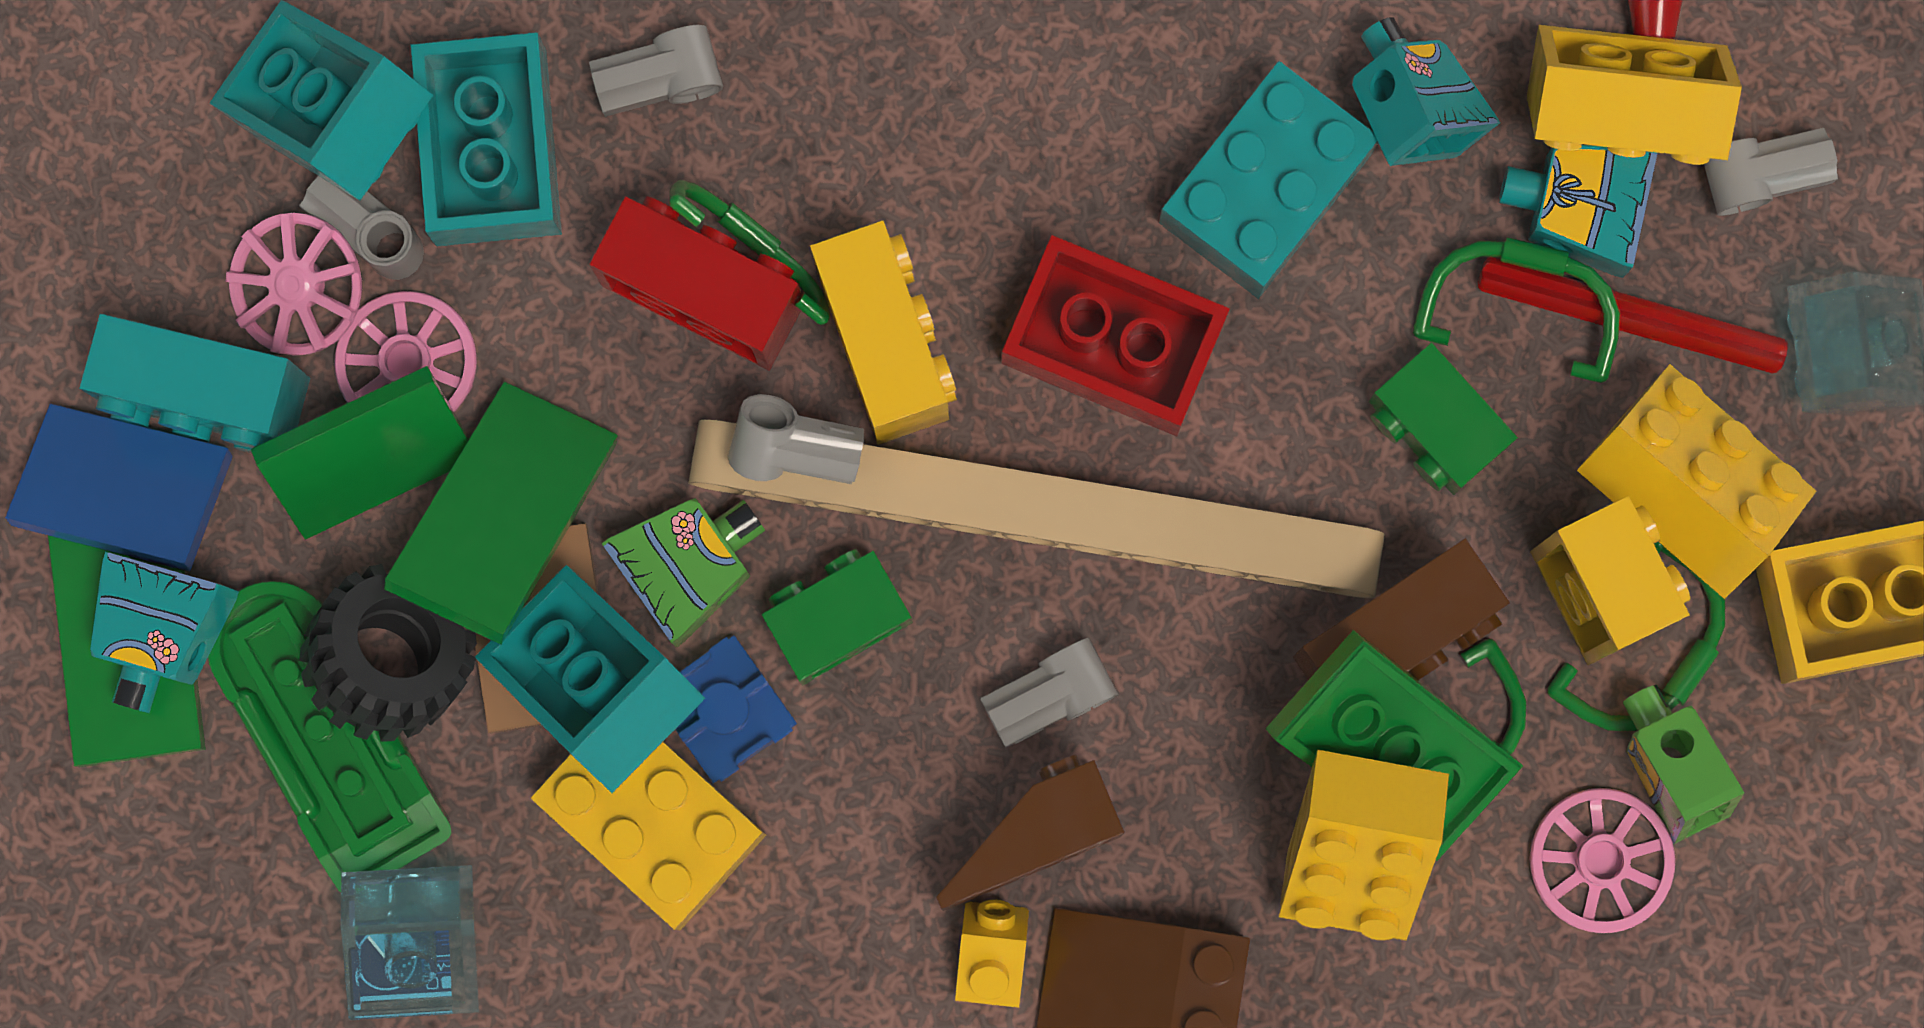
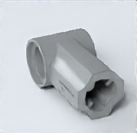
(669, 69)
(1770, 169)
(364, 225)
(776, 440)
(1061, 688)

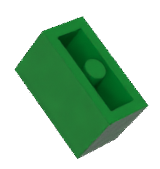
(1440, 421)
(836, 615)

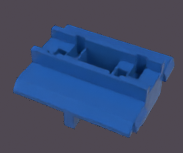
(737, 714)

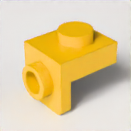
(992, 953)

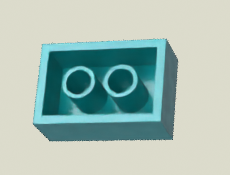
(322, 99)
(487, 140)
(1268, 179)
(192, 384)
(590, 679)

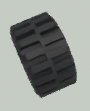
(360, 691)

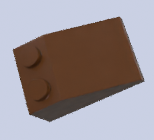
(1047, 826)
(1140, 975)

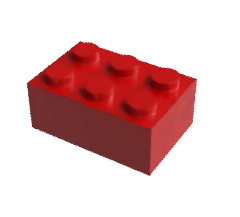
(698, 280)
(1114, 335)

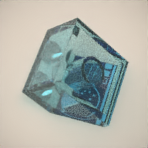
(1858, 342)
(409, 942)

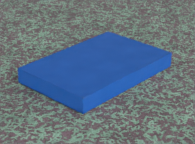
(119, 487)

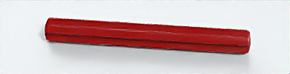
(1636, 316)

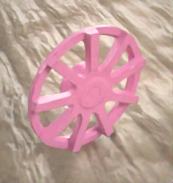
(293, 284)
(405, 352)
(1601, 860)

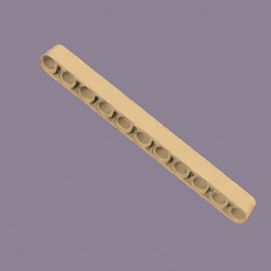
(1069, 515)

